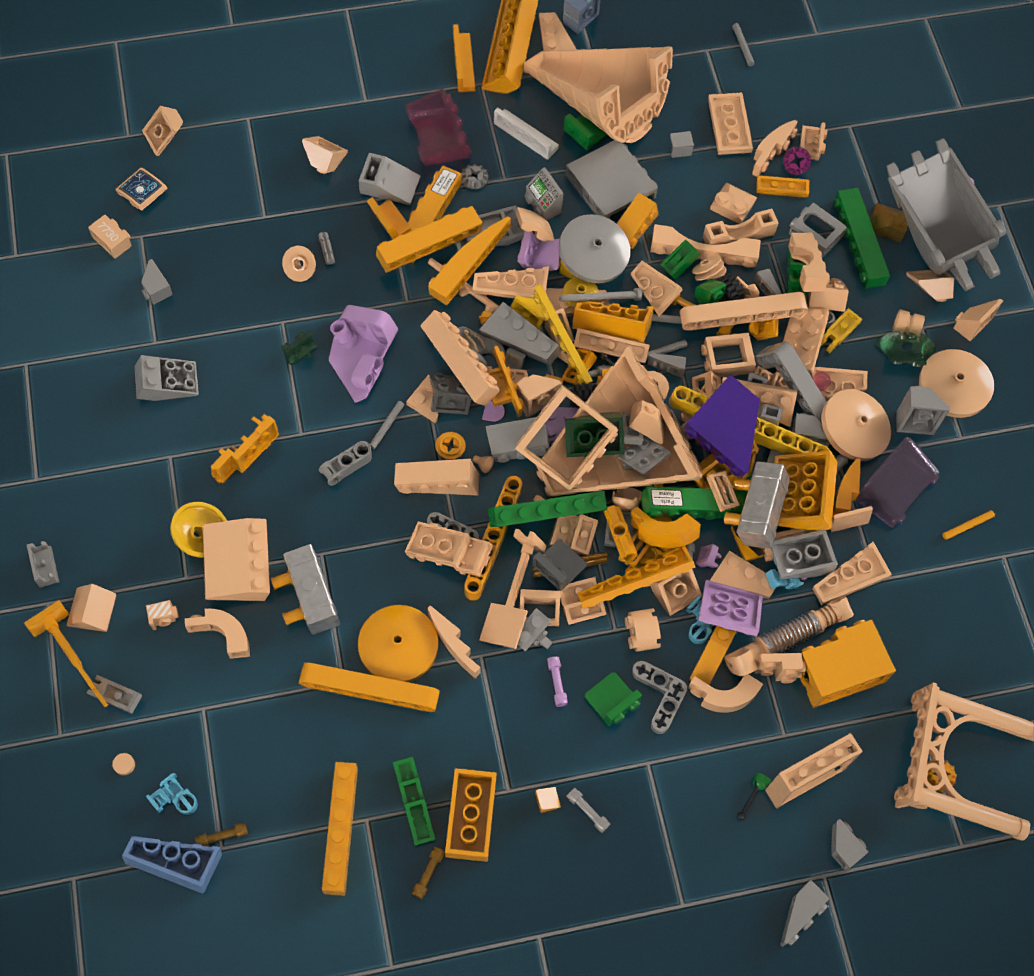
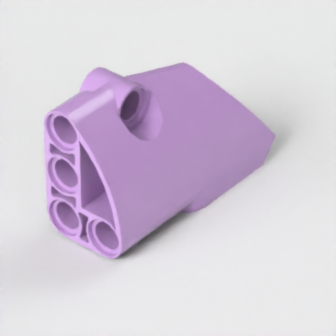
(359, 347)

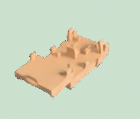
(448, 548)

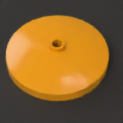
(400, 660)

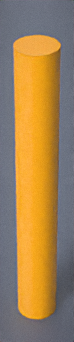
(967, 525)

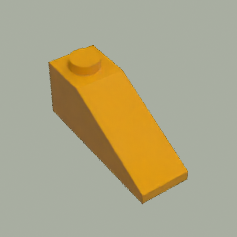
(713, 654)

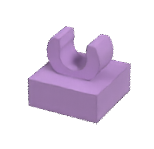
(707, 556)

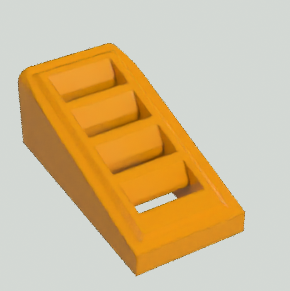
(588, 359)

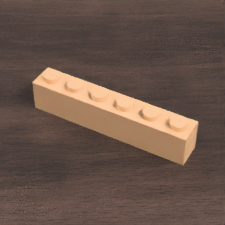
(460, 358)

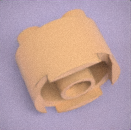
(643, 630)

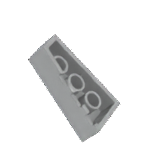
(519, 334)

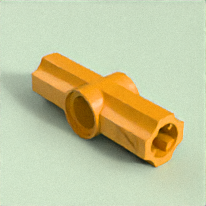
(623, 542)

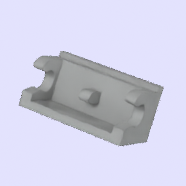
(43, 564)

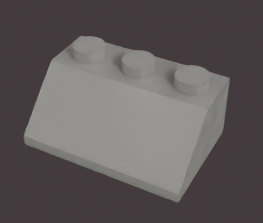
(920, 411)
(505, 435)

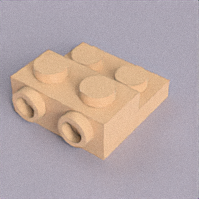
(784, 665)

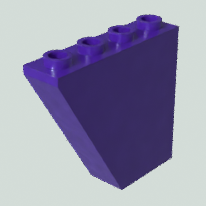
(727, 425)

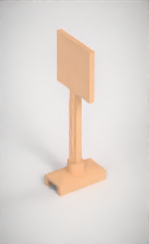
(839, 522)
(505, 622)

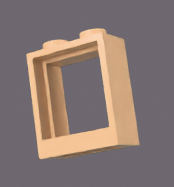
(723, 370)

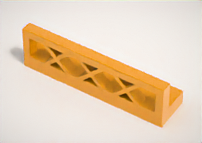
(463, 60)

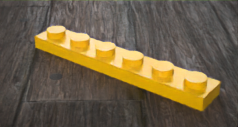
(558, 330)

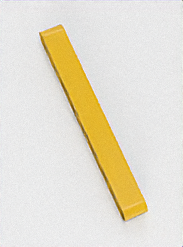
(775, 432)

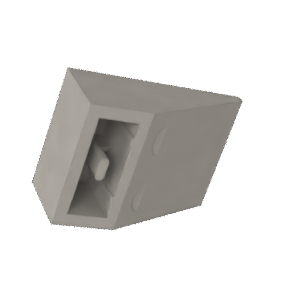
(388, 180)
(165, 378)

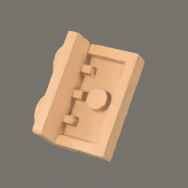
(812, 140)

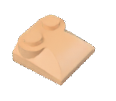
(733, 203)

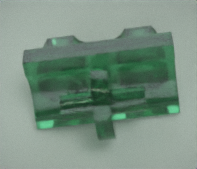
(300, 348)

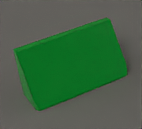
(680, 259)

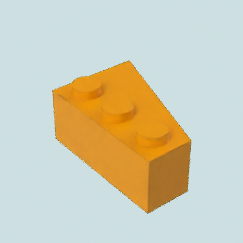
(638, 218)

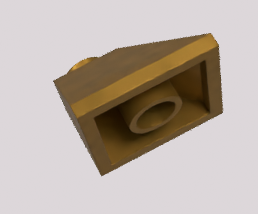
(889, 222)

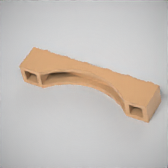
(740, 252)

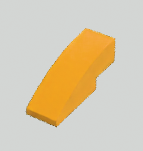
(847, 489)

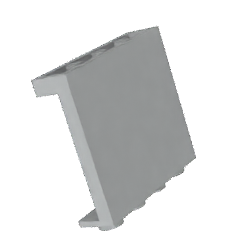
(610, 179)

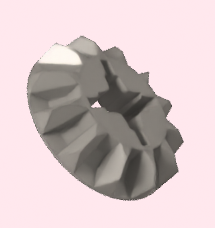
(472, 182)

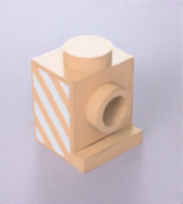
(161, 614)

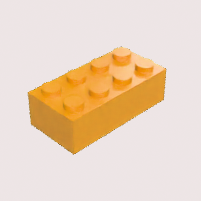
(470, 815)

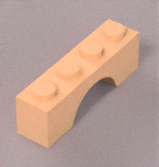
(758, 226)
(814, 274)

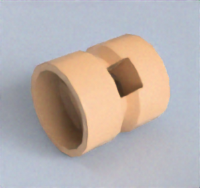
(908, 323)

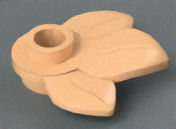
(750, 291)

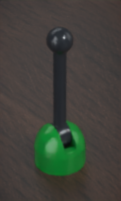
(760, 783)

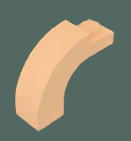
(225, 624)
(727, 700)

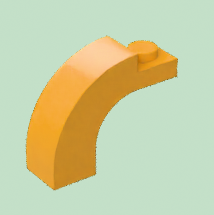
(665, 534)

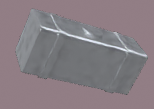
(762, 504)
(311, 589)

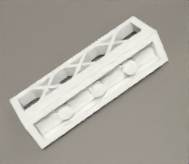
(525, 133)

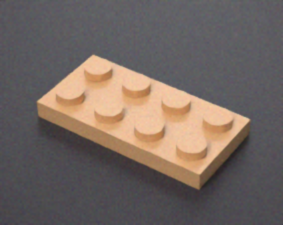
(730, 123)
(806, 335)

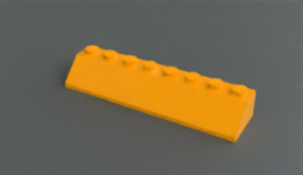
(509, 45)

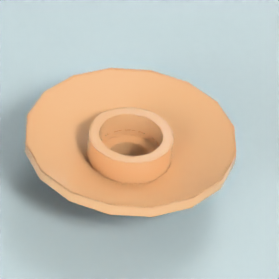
(292, 265)

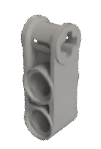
(335, 469)

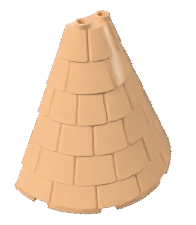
(608, 86)
(617, 391)

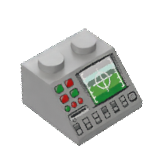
(544, 195)

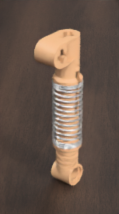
(744, 659)

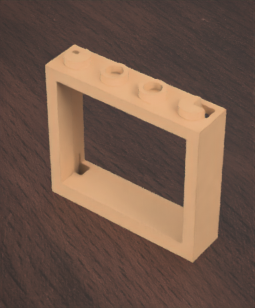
(587, 464)
(813, 770)

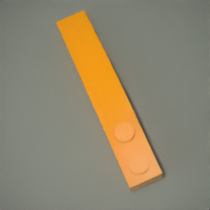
(465, 262)

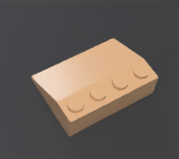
(236, 560)

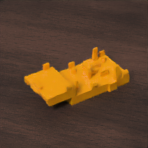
(247, 452)

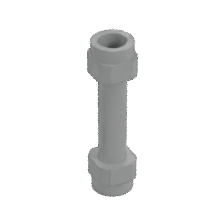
(601, 823)

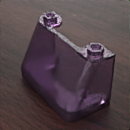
(898, 482)

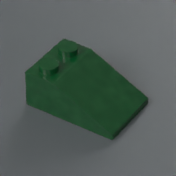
(585, 431)

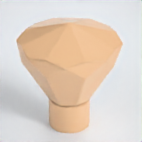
(485, 463)

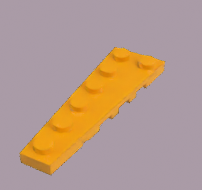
(672, 563)

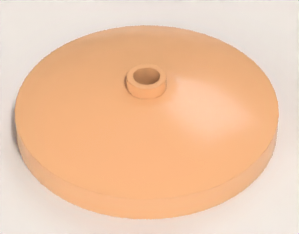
(959, 381)
(856, 425)

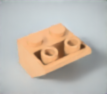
(832, 298)

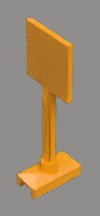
(48, 620)

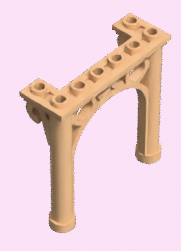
(921, 794)

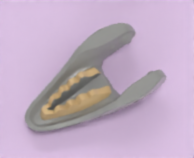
(479, 343)

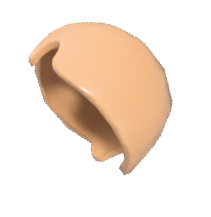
(626, 498)

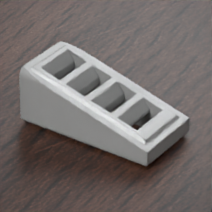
(766, 282)
(671, 364)

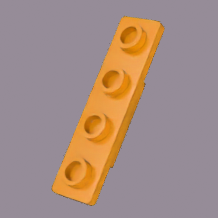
(508, 390)

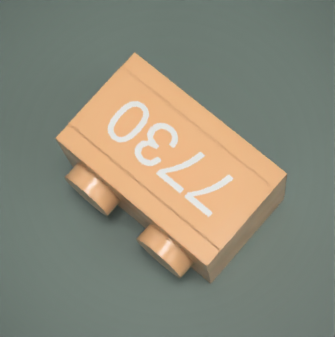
(110, 236)

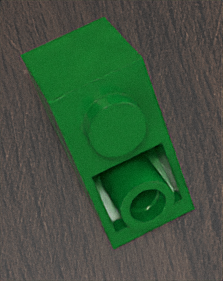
(710, 292)

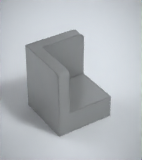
(681, 144)

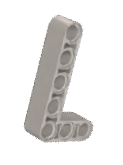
(794, 374)

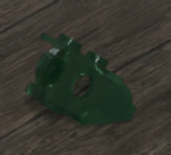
(892, 346)

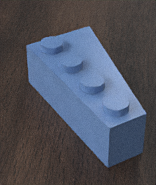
(177, 862)

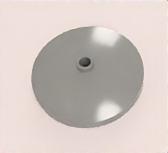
(594, 248)

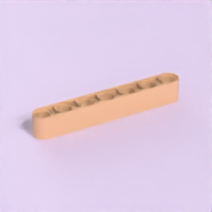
(743, 311)

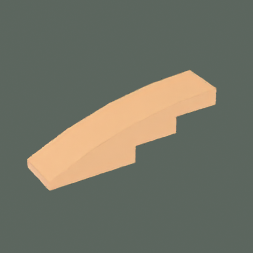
(450, 637)

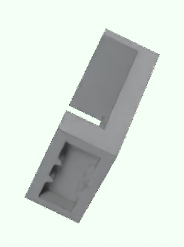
(824, 245)

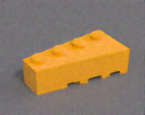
(613, 320)

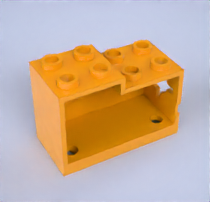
(846, 664)

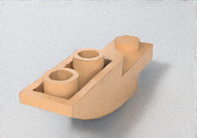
(773, 144)

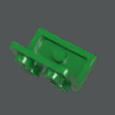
(583, 131)
(613, 699)

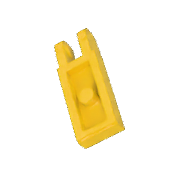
(841, 329)

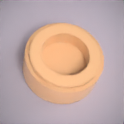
(123, 764)

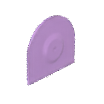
(493, 413)

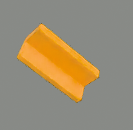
(390, 218)

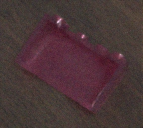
(438, 129)

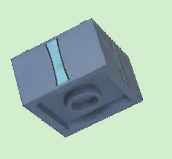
(580, 13)

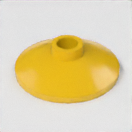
(574, 284)

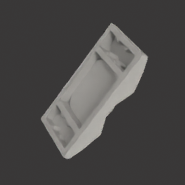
(513, 235)

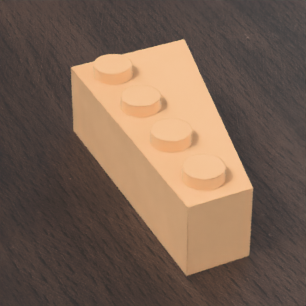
(437, 477)

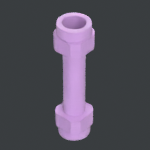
(560, 697)

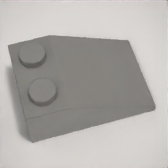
(804, 555)

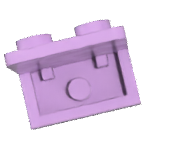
(538, 253)

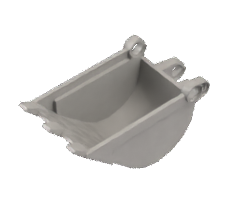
(946, 214)

